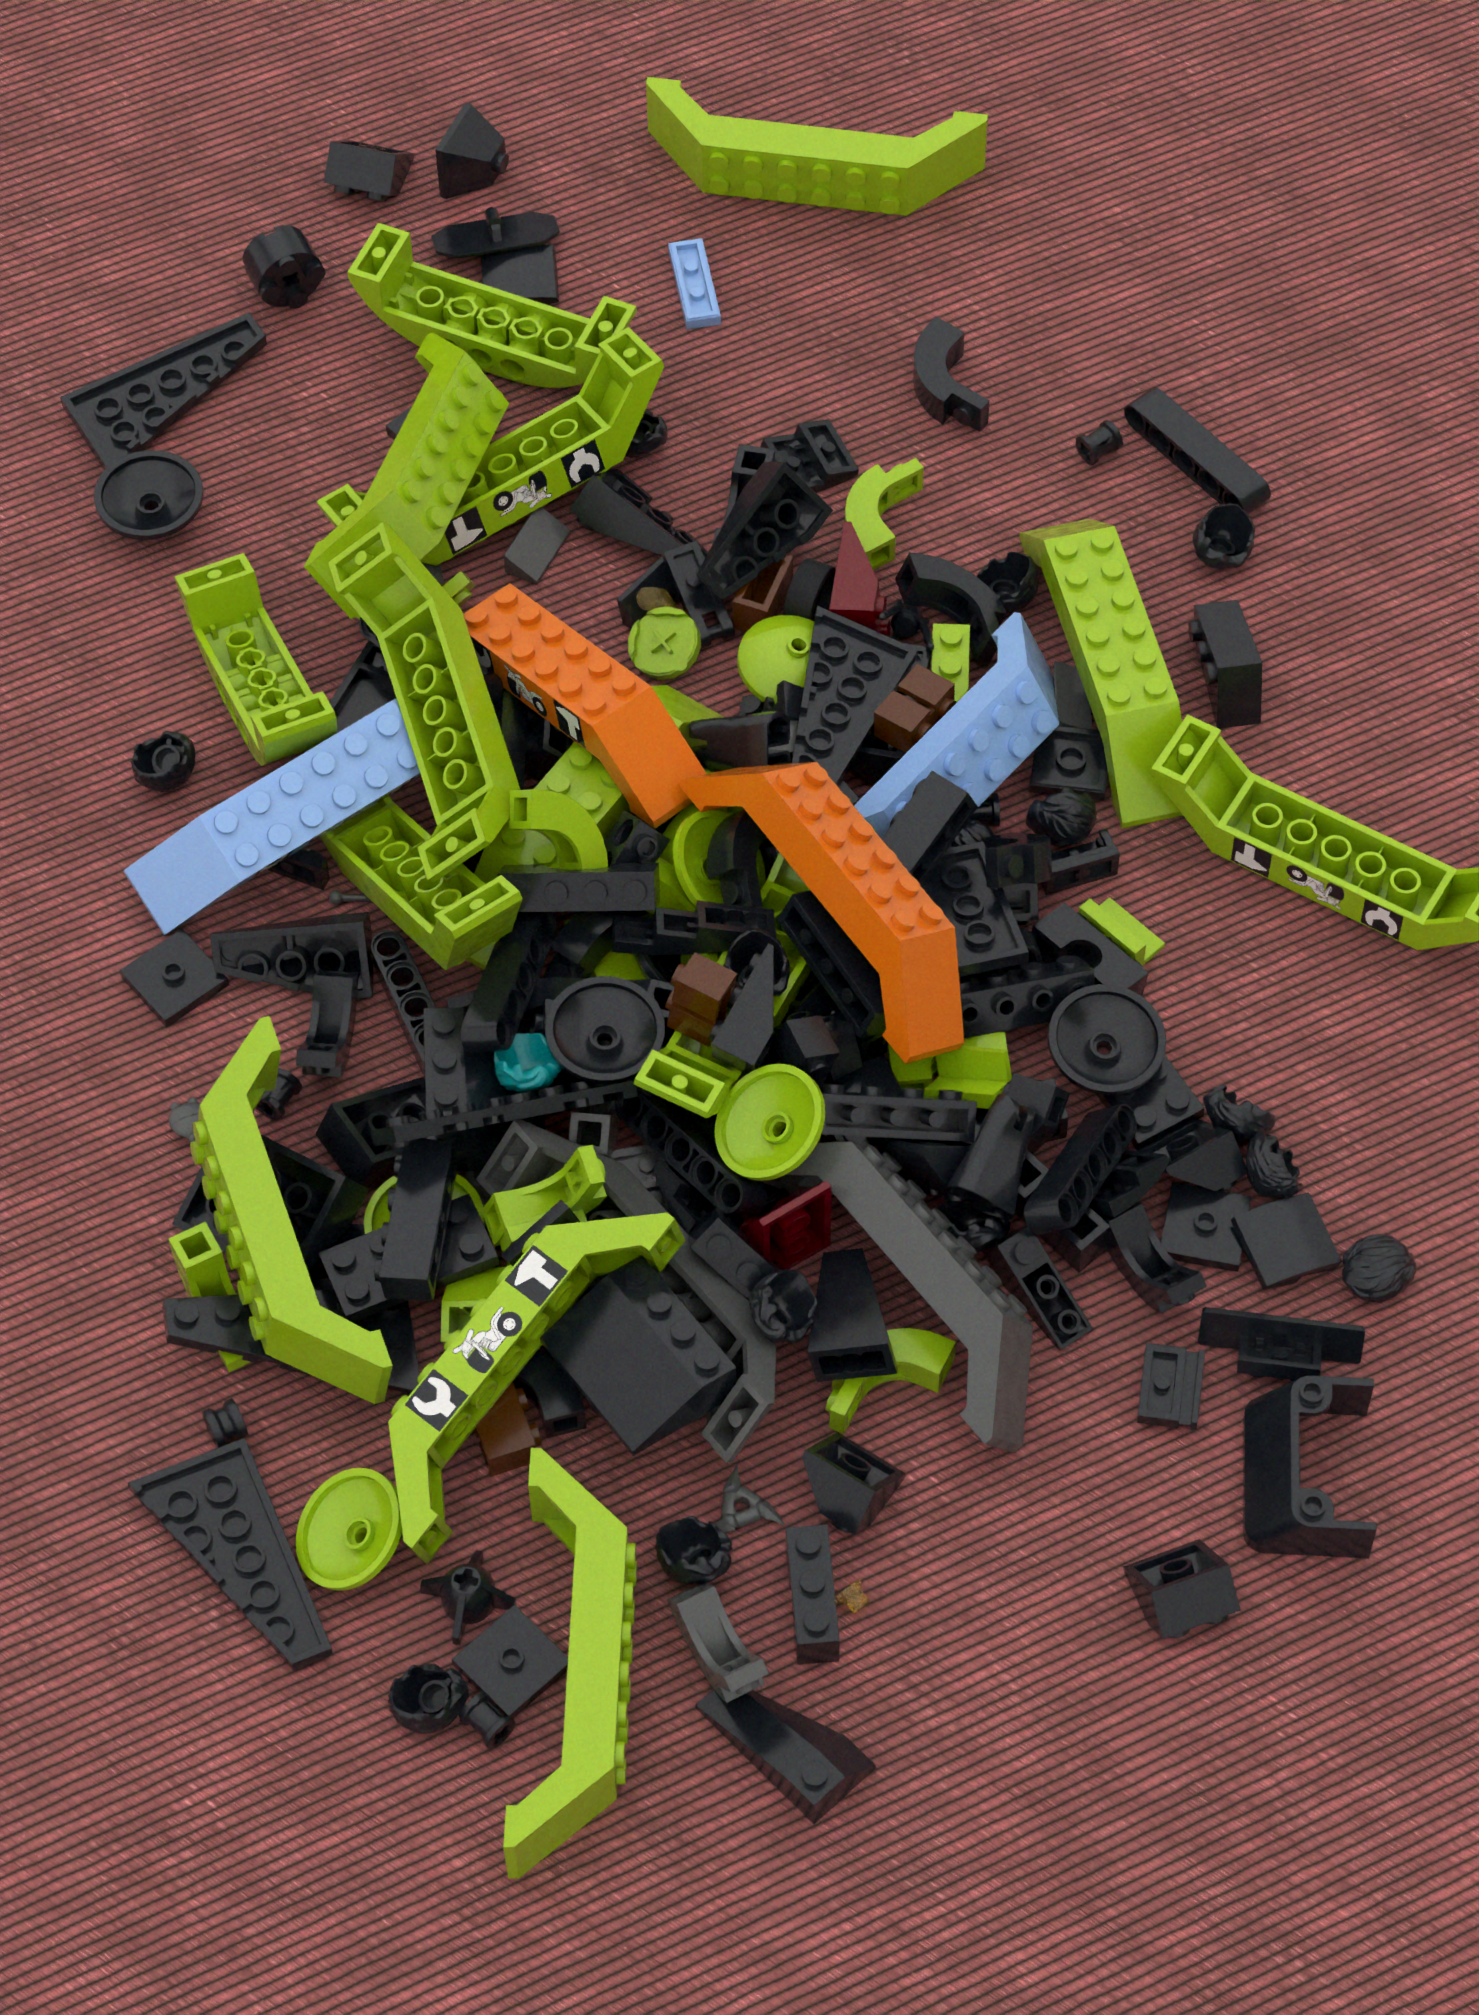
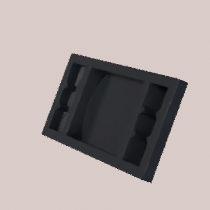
(363, 688)

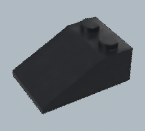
(349, 1124)

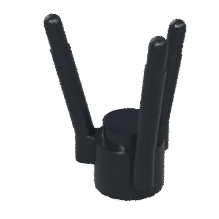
(907, 622)

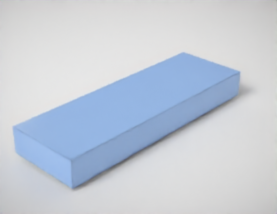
(694, 283)

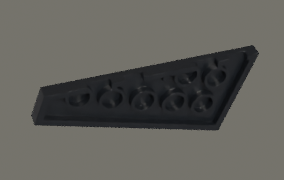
(144, 399)
(844, 684)
(501, 1109)
(224, 1325)
(231, 1531)

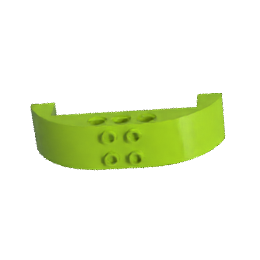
(494, 327)
(251, 663)

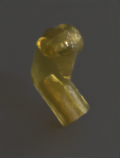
(653, 597)

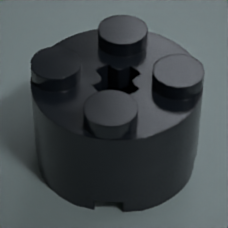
(283, 267)

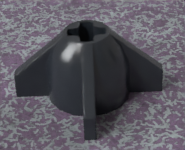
(467, 1594)

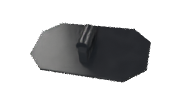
(495, 234)

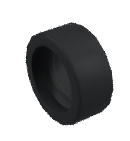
(809, 588)

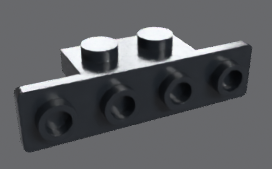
(1280, 1344)

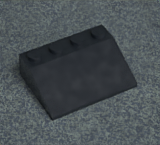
(462, 1078)
(315, 1197)
(640, 1356)

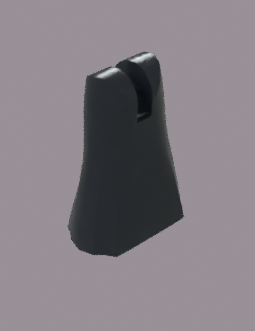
(742, 740)
(994, 1163)

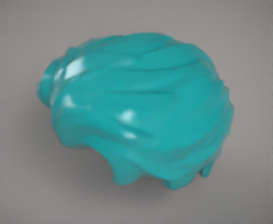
(526, 1064)

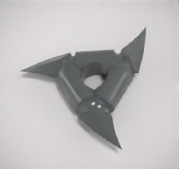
(757, 1507)

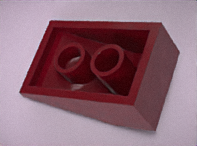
(856, 586)
(794, 1227)

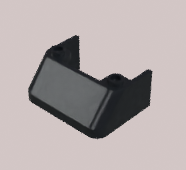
(1275, 1509)

